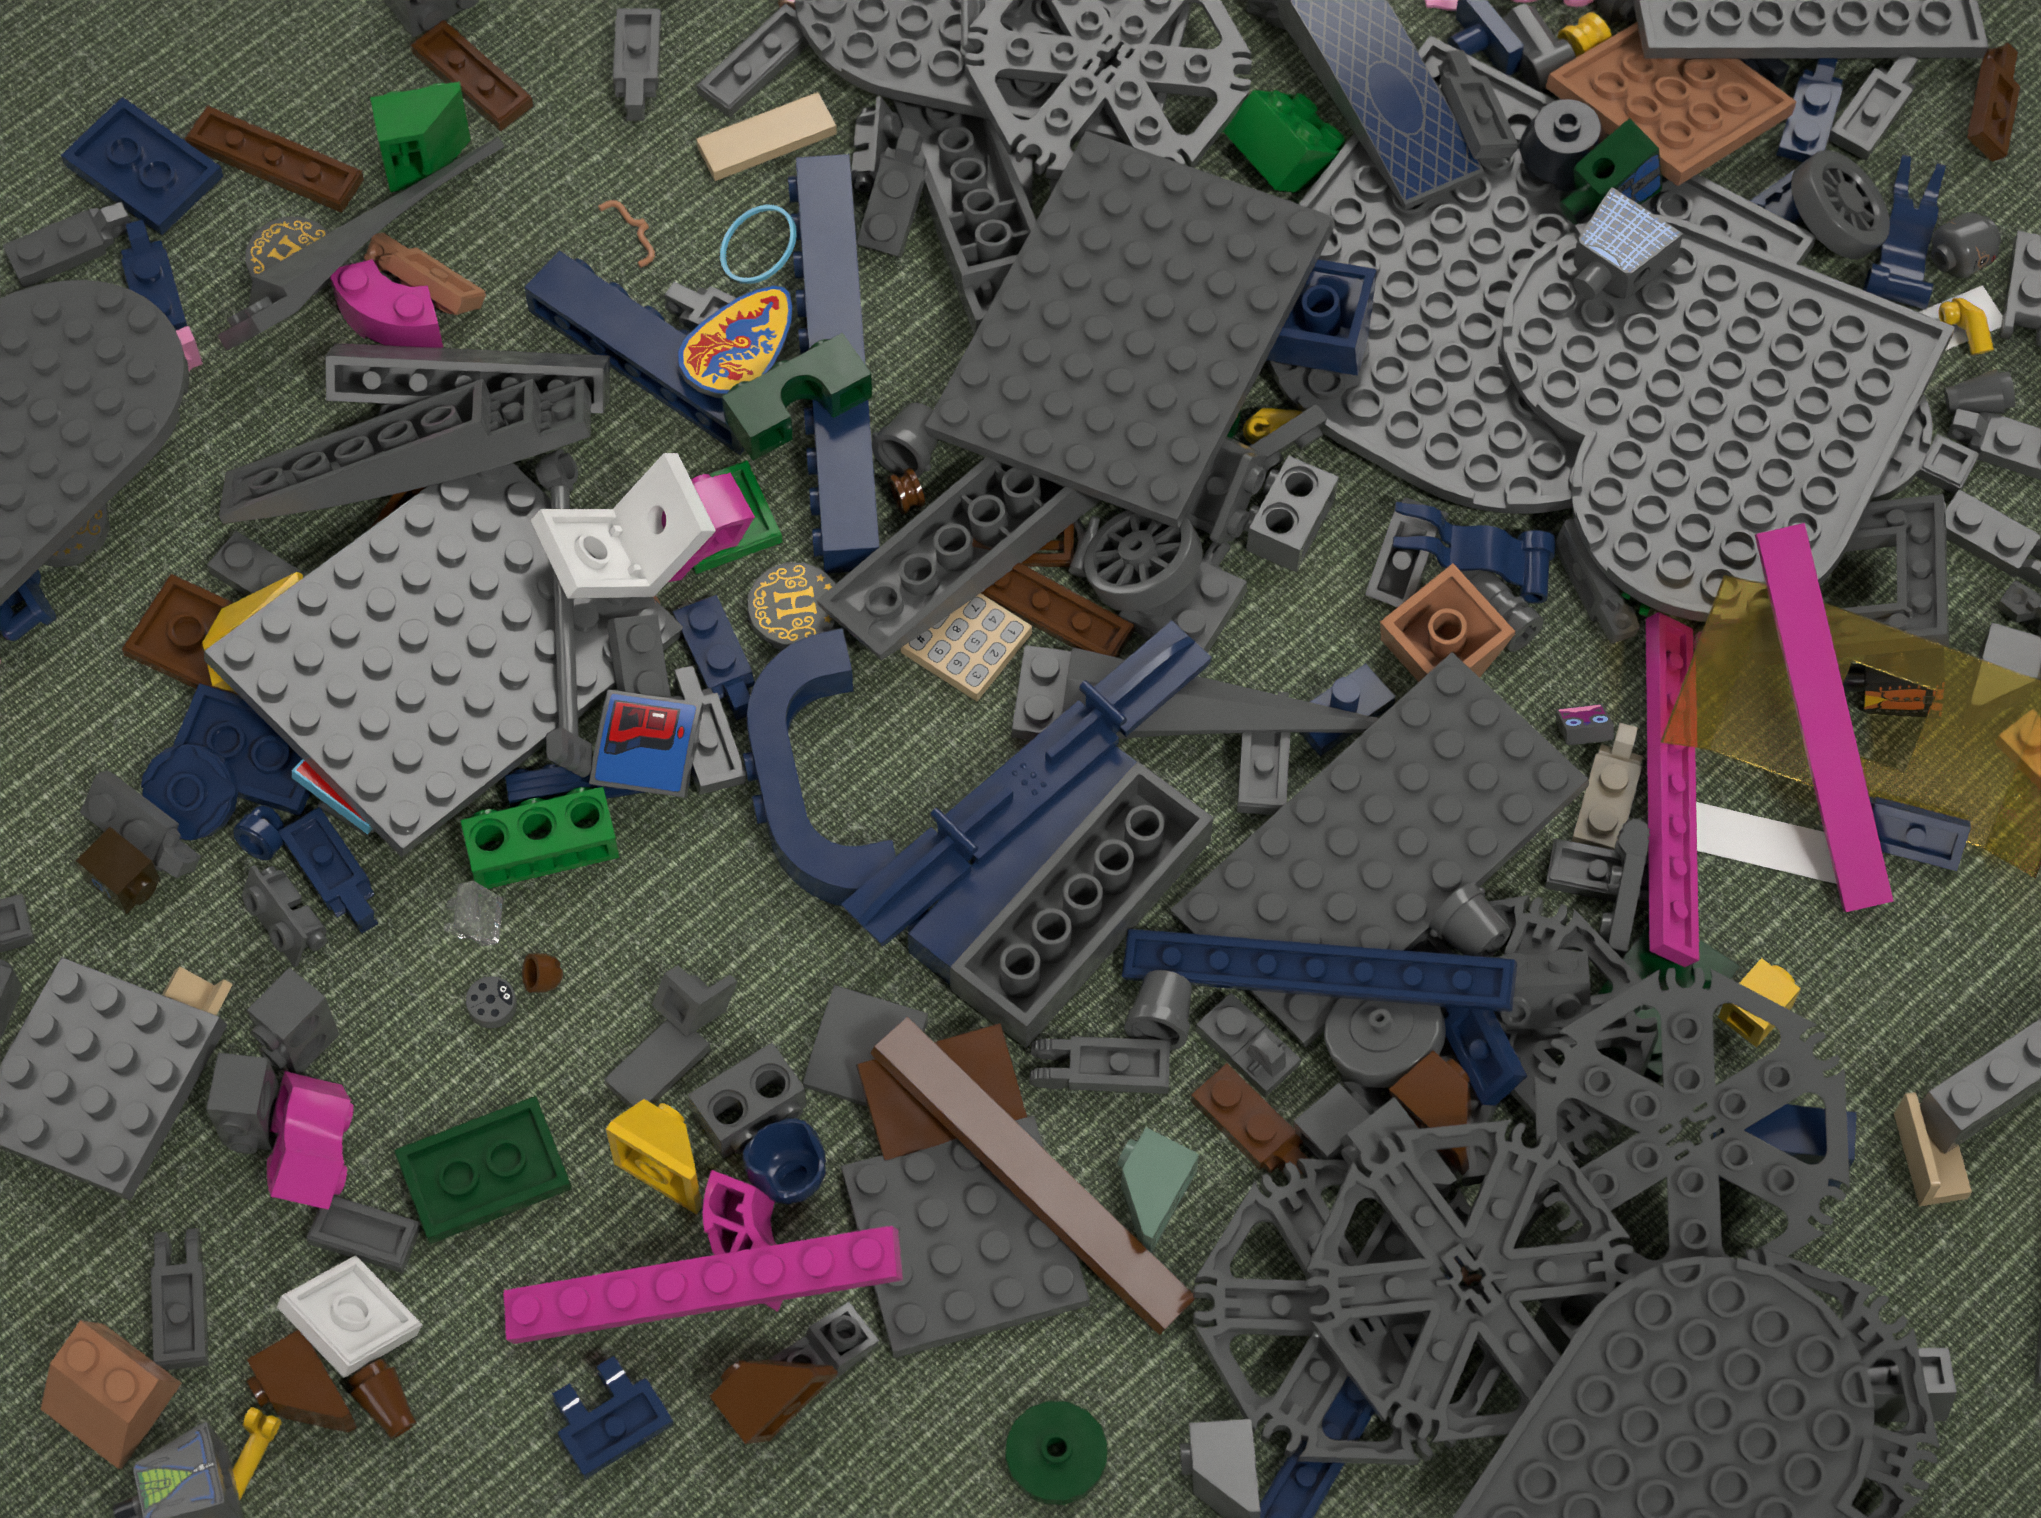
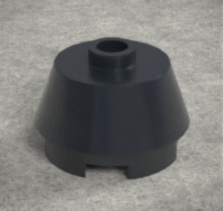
(1559, 140)

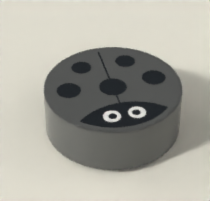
(491, 1002)

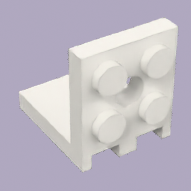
(628, 541)

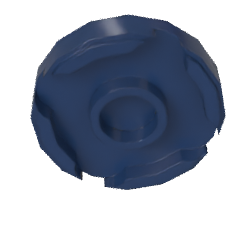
(192, 788)

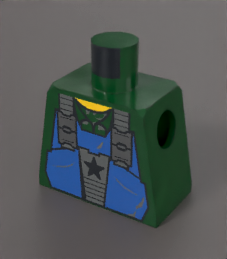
(1621, 161)

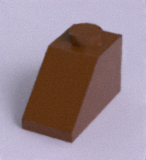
(1437, 1096)
(298, 1385)
(768, 1394)

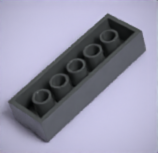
(1081, 904)

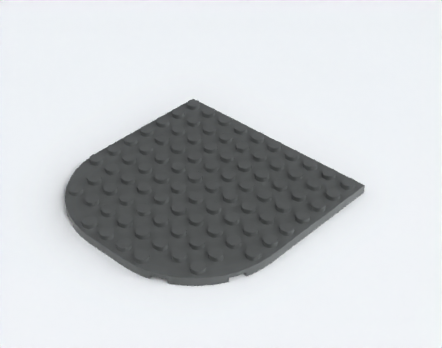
(1434, 367)

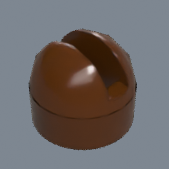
(541, 972)

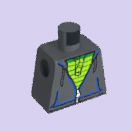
(185, 1480)

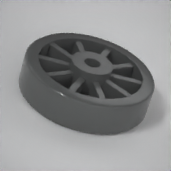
(1840, 204)
(1143, 551)

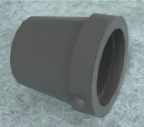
(905, 441)
(1470, 923)
(1161, 1009)

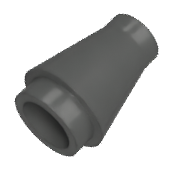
(1986, 393)

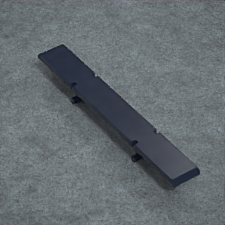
(1026, 783)

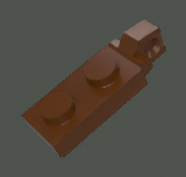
(1995, 103)
(1248, 1121)

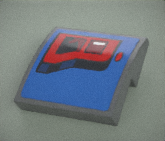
(646, 743)

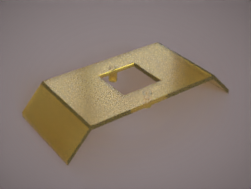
(1971, 757)

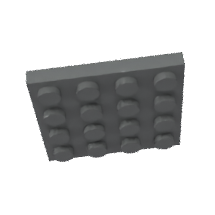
(100, 1076)
(966, 1247)

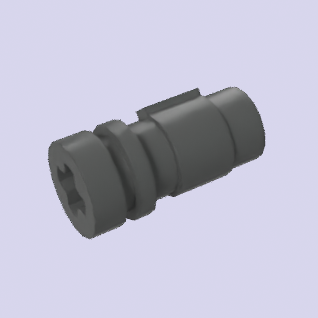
(1513, 609)

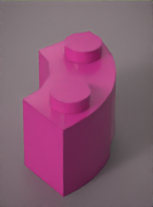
(385, 309)
(727, 513)
(308, 1149)
(737, 1217)

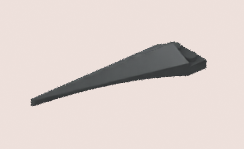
(291, 282)
(1204, 706)

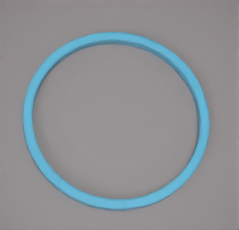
(781, 262)

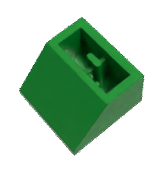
(420, 131)
(1284, 138)

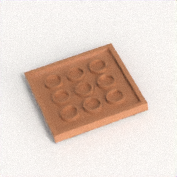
(1685, 106)

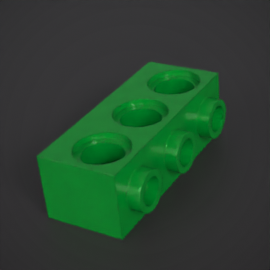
(526, 858)

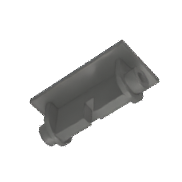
(877, 131)
(270, 899)

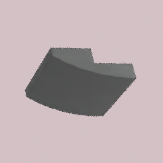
(846, 1038)

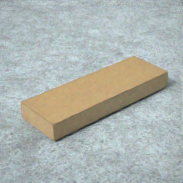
(766, 136)

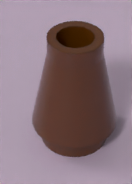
(383, 1398)

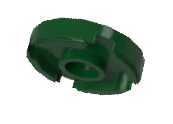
(1056, 1478)

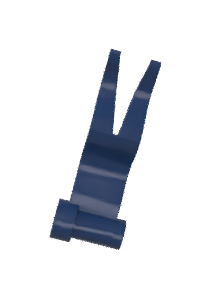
(1904, 252)
(1487, 549)

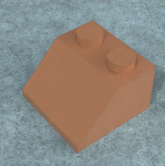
(1445, 619)
(106, 1391)

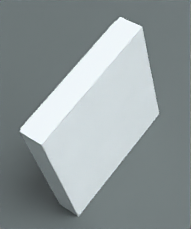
(349, 1316)

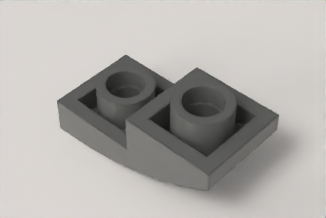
(834, 1340)

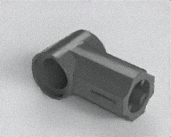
(1541, 49)

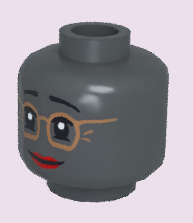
(1966, 245)

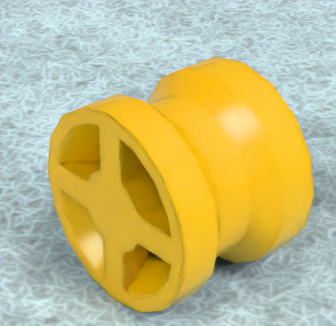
(1586, 34)

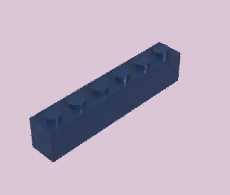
(635, 337)
(971, 905)

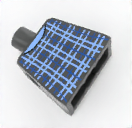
(1623, 248)

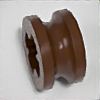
(906, 491)

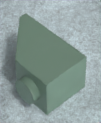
(1154, 1182)

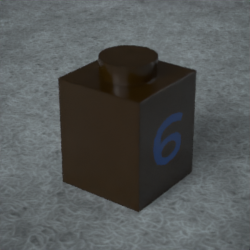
(118, 871)

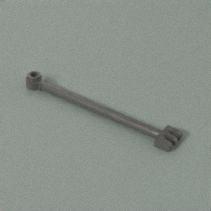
(564, 744)

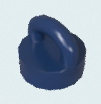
(259, 836)

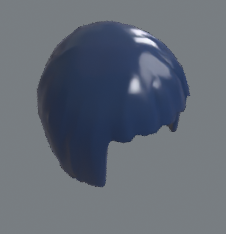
(786, 1161)

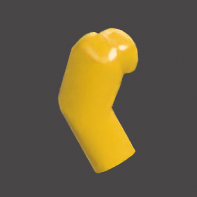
(1971, 320)
(1265, 422)

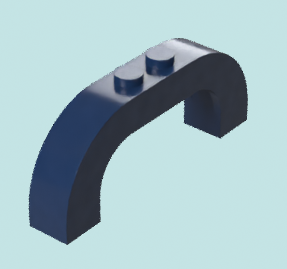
(791, 680)

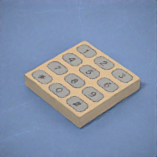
(970, 645)

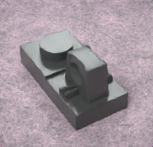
(1248, 1044)

